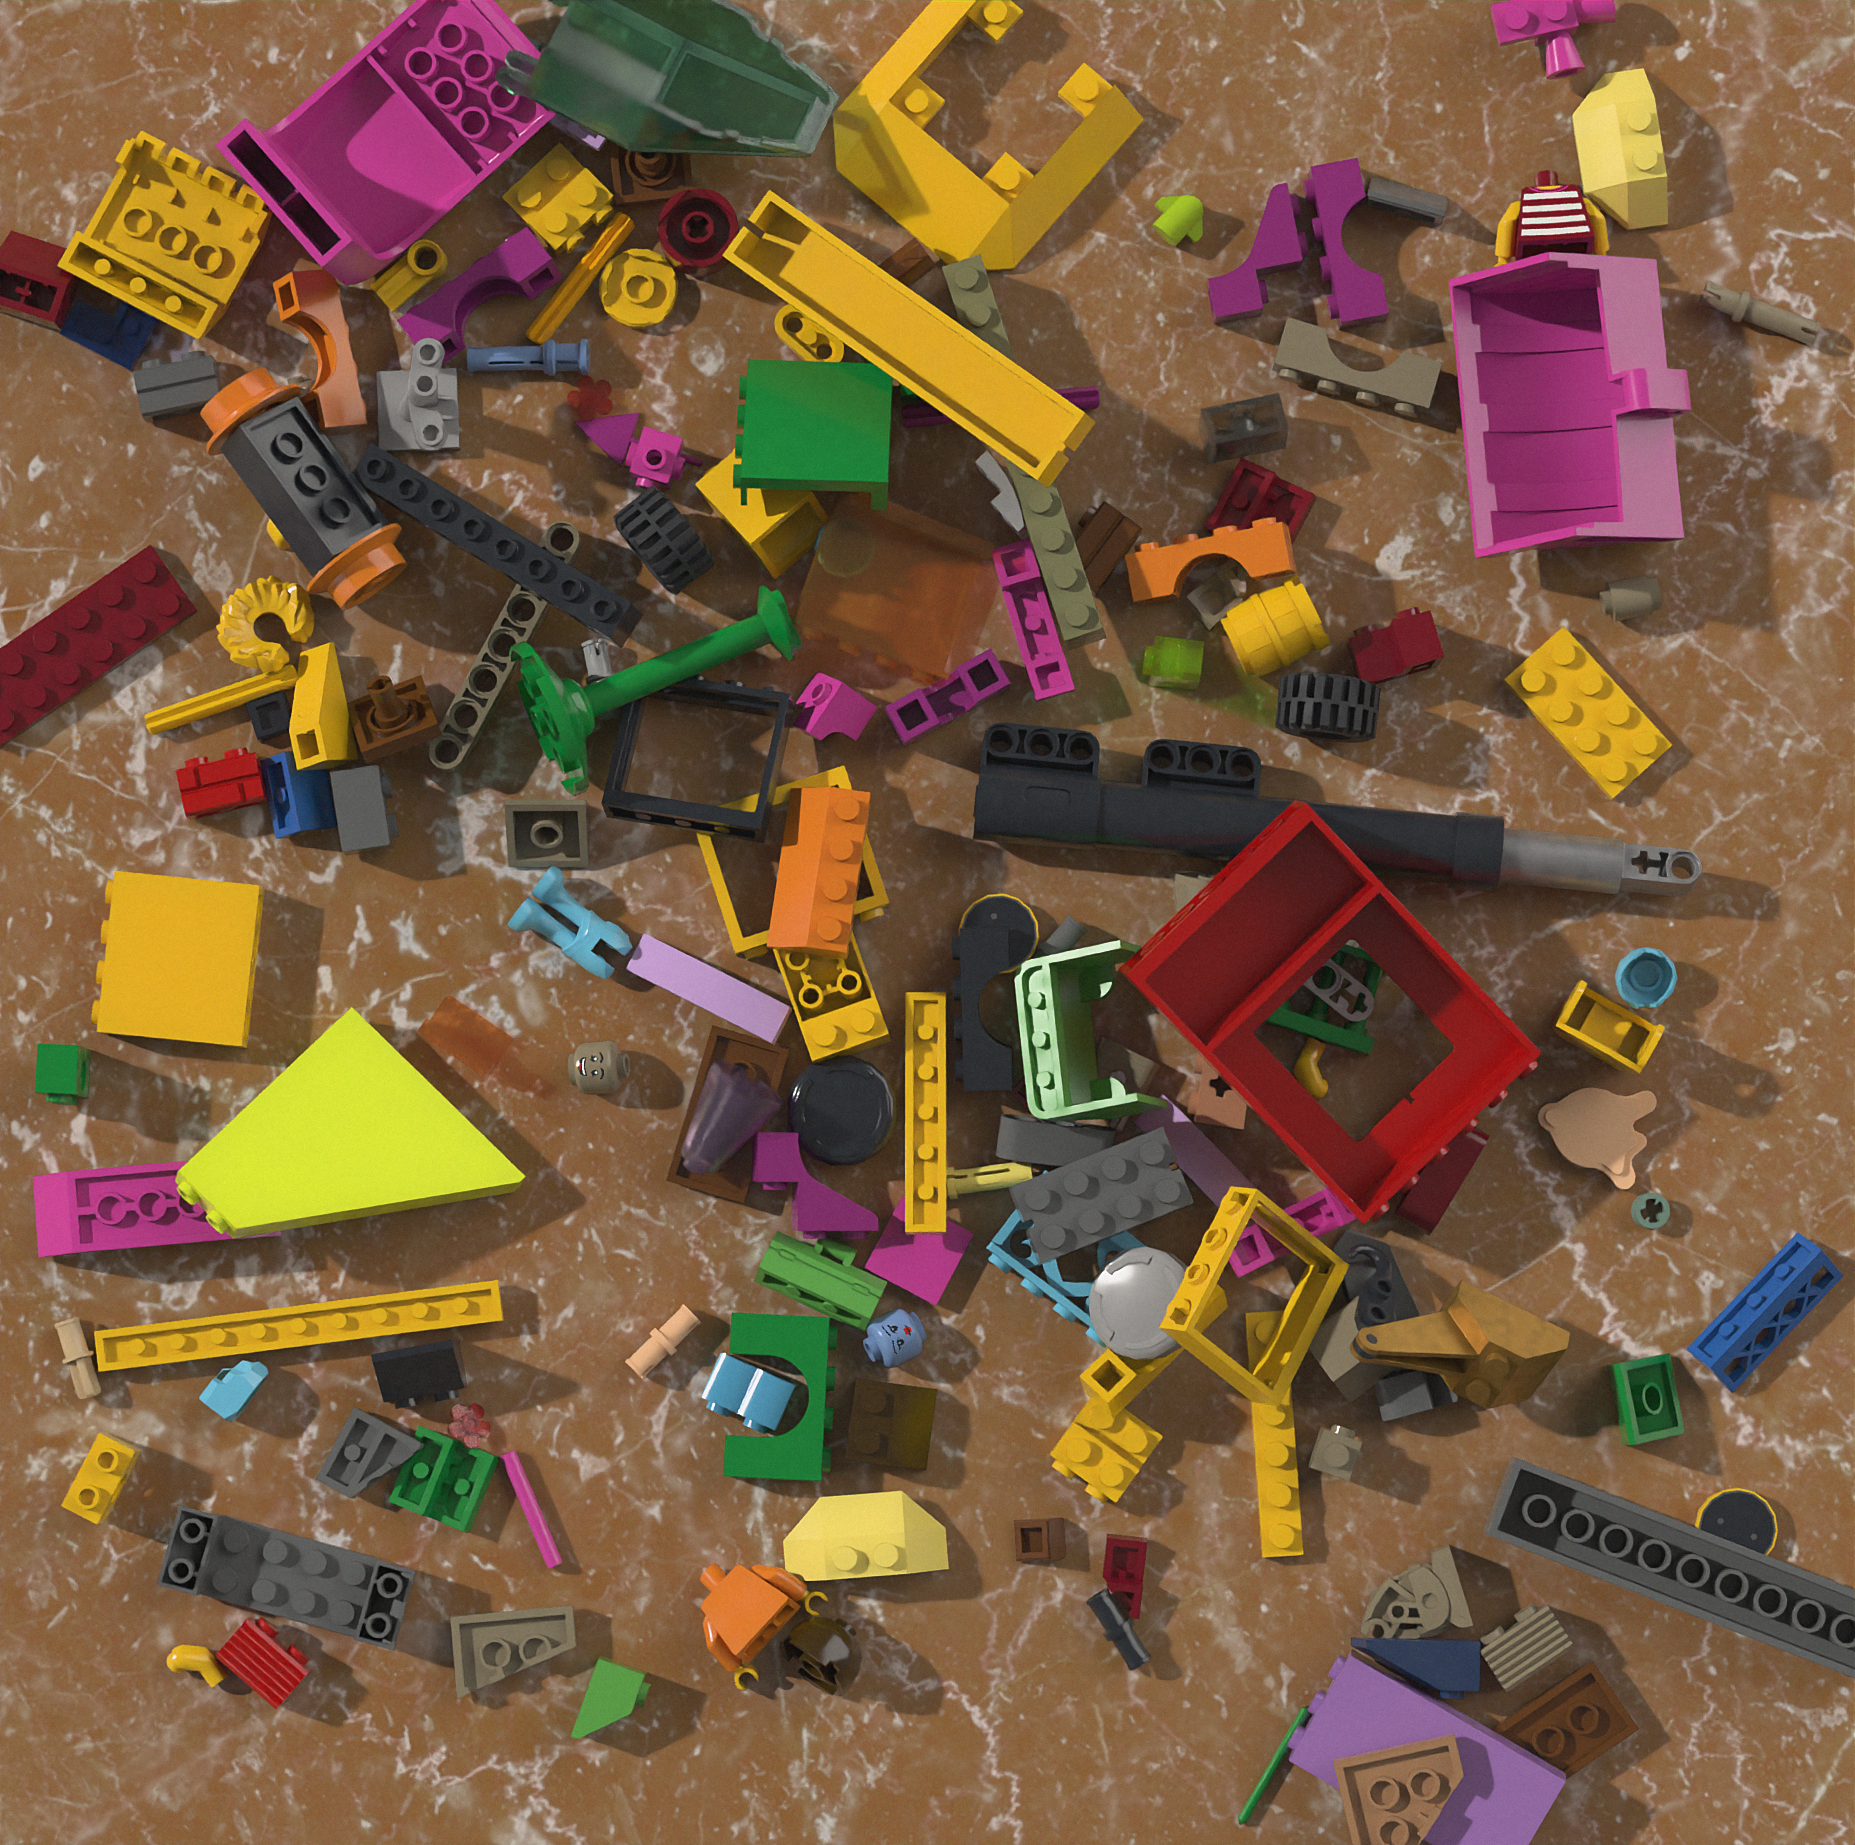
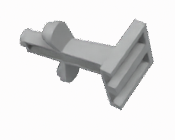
(419, 404)

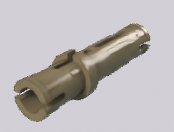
(1759, 313)

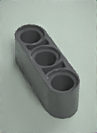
(1050, 1141)

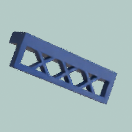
(1761, 1307)

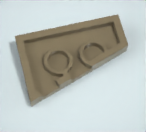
(506, 1642)

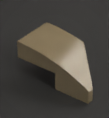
(1218, 594)

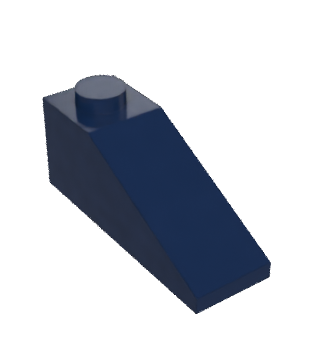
(1432, 1663)

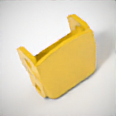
(1606, 1030)

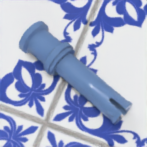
(549, 357)

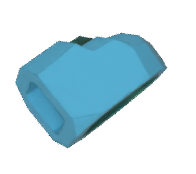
(234, 1388)

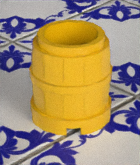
(1275, 628)

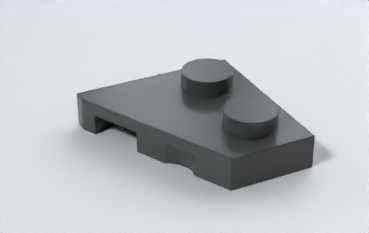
(365, 1454)

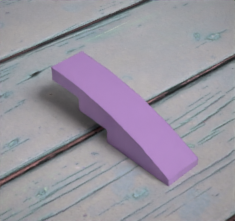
(709, 989)

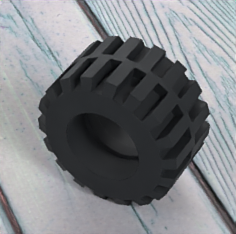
(663, 540)
(1327, 707)

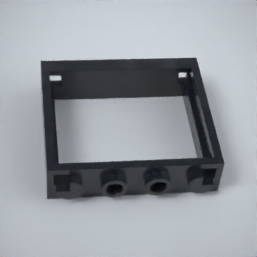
(688, 815)

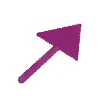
(615, 434)

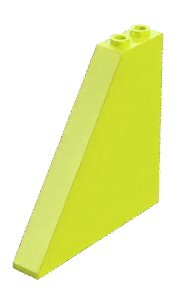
(341, 1141)

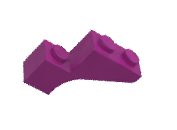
(1275, 250)
(813, 1204)

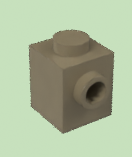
(1335, 1452)

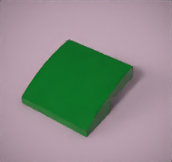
(444, 1480)

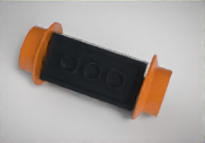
(304, 487)

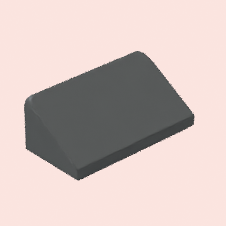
(1406, 201)

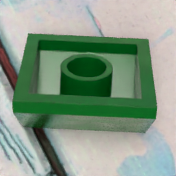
(1645, 1399)

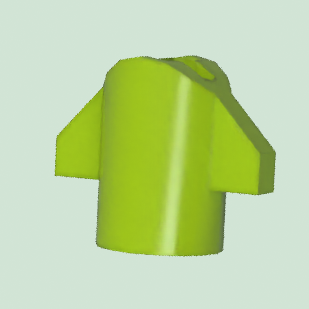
(1179, 218)

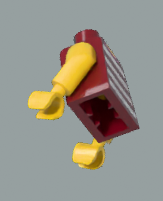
(1550, 220)

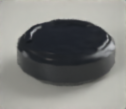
(842, 1110)

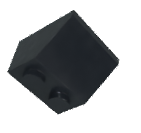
(420, 1372)

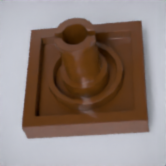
(648, 175)
(393, 717)

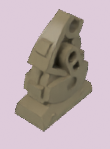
(1420, 1596)

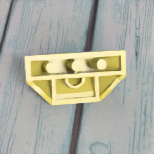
(1623, 150)
(865, 1538)

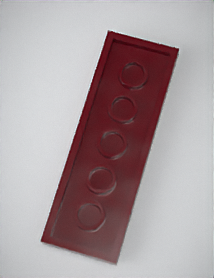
(87, 640)

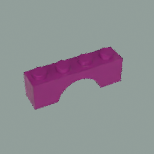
(513, 268)
(1356, 294)

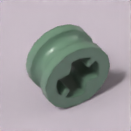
(1640, 1203)

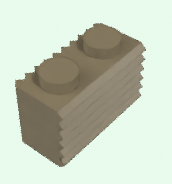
(1524, 1646)

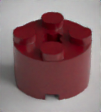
(697, 209)

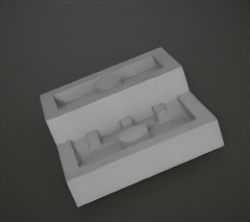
(1006, 503)

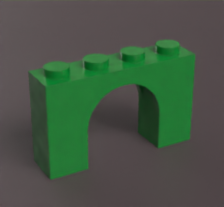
(800, 1451)

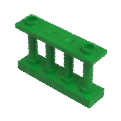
(1315, 1022)

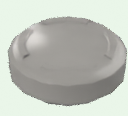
(1132, 1299)

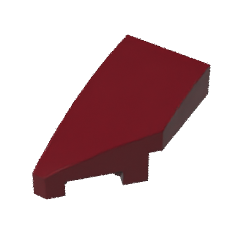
(1125, 1569)

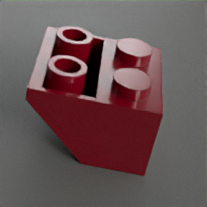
(32, 281)

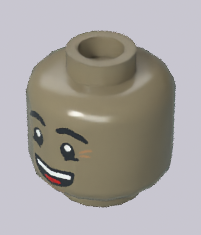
(598, 1067)

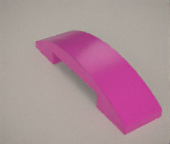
(1032, 620)
(1317, 1214)

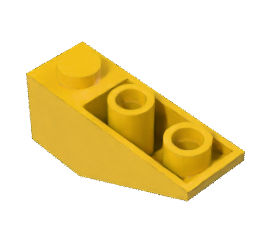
(320, 715)

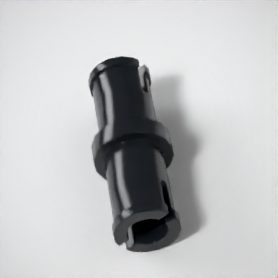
(1118, 1629)

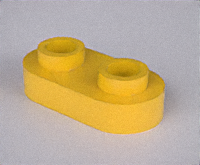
(808, 339)

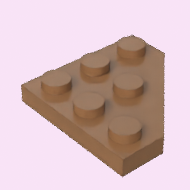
(1398, 1789)

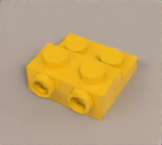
(560, 200)
(1104, 1450)

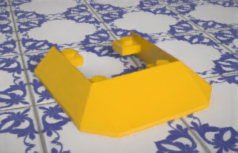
(928, 189)

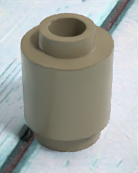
(1631, 598)

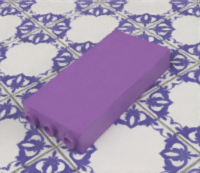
(1372, 1708)

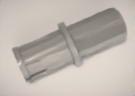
(598, 668)

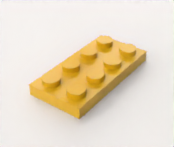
(1587, 713)

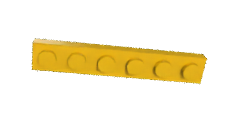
(925, 1113)
(1274, 1453)

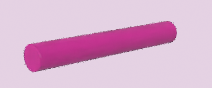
(531, 1509)

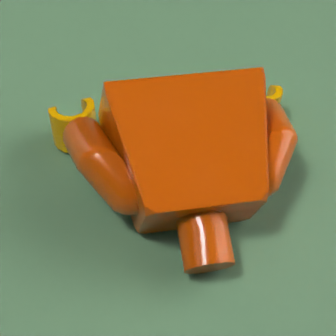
(748, 1612)

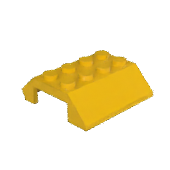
(170, 237)

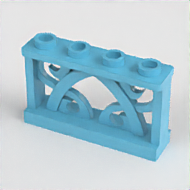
(1057, 1289)

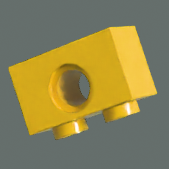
(101, 1478)

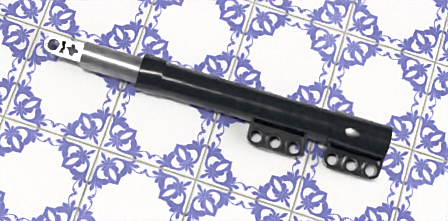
(1217, 814)

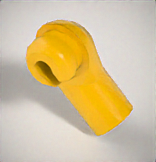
(1307, 1071)
(196, 1659)

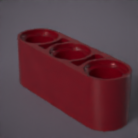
(1438, 1183)

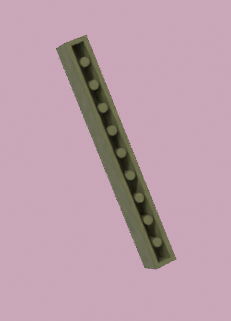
(1040, 505)

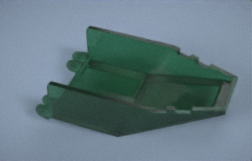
(675, 79)

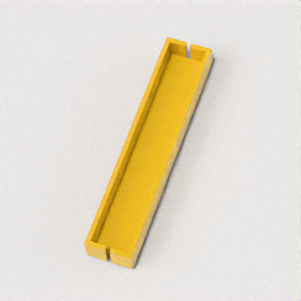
(910, 339)

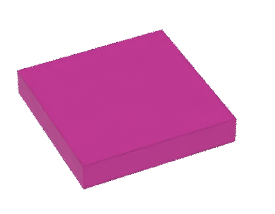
(918, 1261)

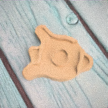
(1598, 1130)

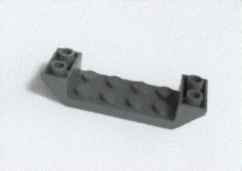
(287, 1575)

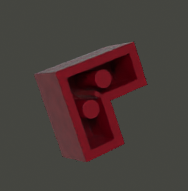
(1398, 650)

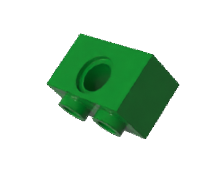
(62, 1073)

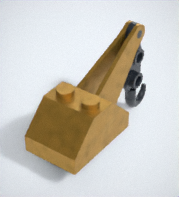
(1474, 1341)

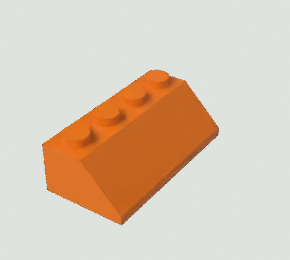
(819, 871)

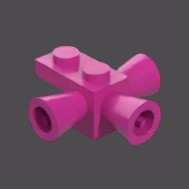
(1550, 24)

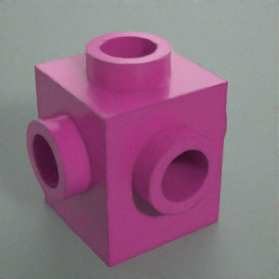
(651, 446)

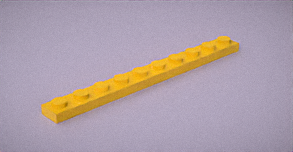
(298, 1326)

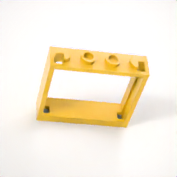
(756, 944)
(1299, 1318)

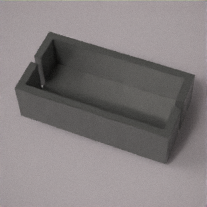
(1101, 1196)

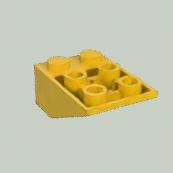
(833, 1002)

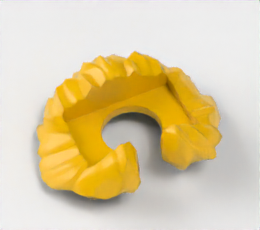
(259, 598)

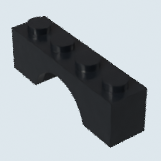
(985, 1060)

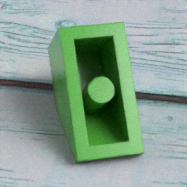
(610, 1696)

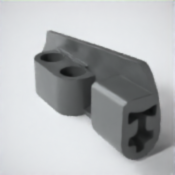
(1403, 1389)

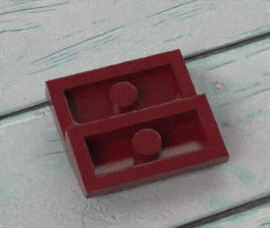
(1260, 494)

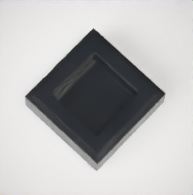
(270, 715)

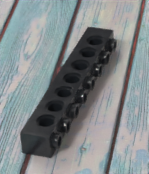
(497, 546)

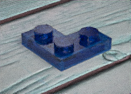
(114, 338)

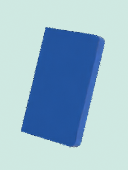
(297, 798)

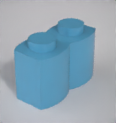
(747, 1391)

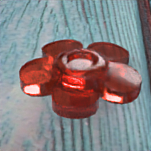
(591, 398)
(468, 1424)

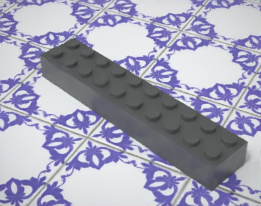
(1675, 1565)

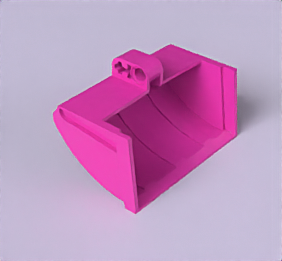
(1567, 404)

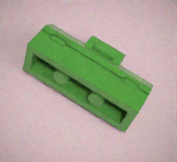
(819, 1282)

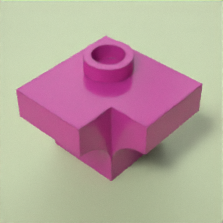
(831, 708)

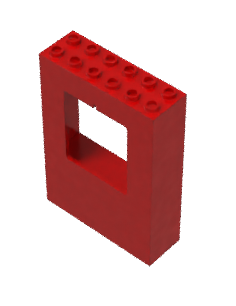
(1259, 938)

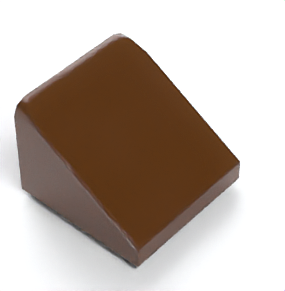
(1040, 1539)

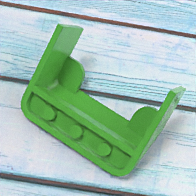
(1059, 1035)

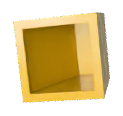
(774, 525)

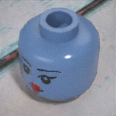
(894, 1338)

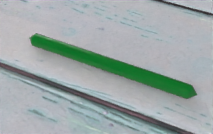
(1272, 1768)

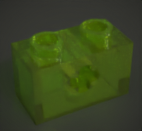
(1173, 663)

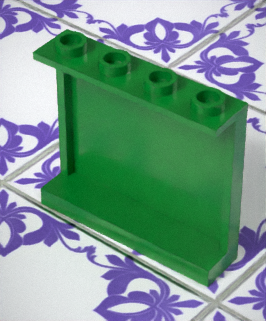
(814, 428)

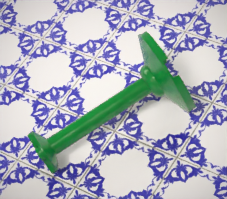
(565, 711)

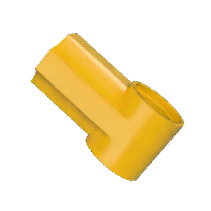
(406, 278)

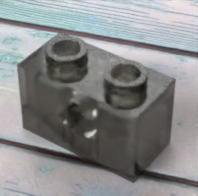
(1243, 428)

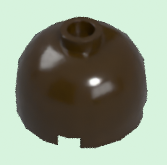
(826, 1653)

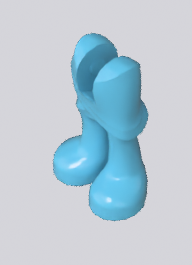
(591, 927)

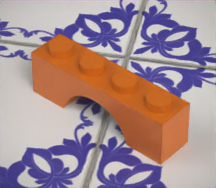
(313, 306)
(1159, 572)

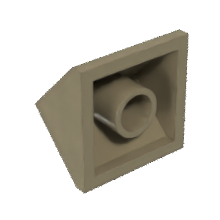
(547, 832)
(1333, 1353)

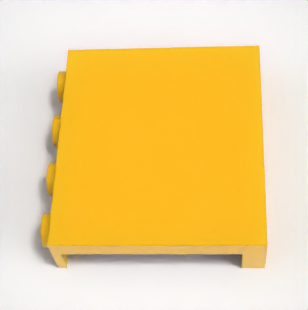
(178, 959)

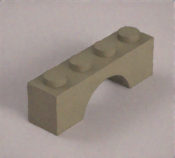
(1307, 356)

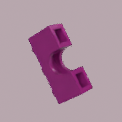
(949, 699)

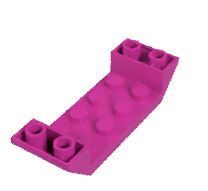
(118, 1210)

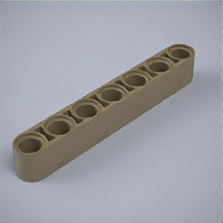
(490, 662)

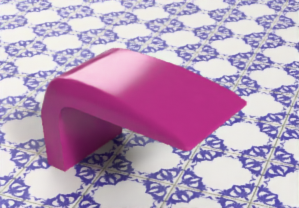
(392, 136)

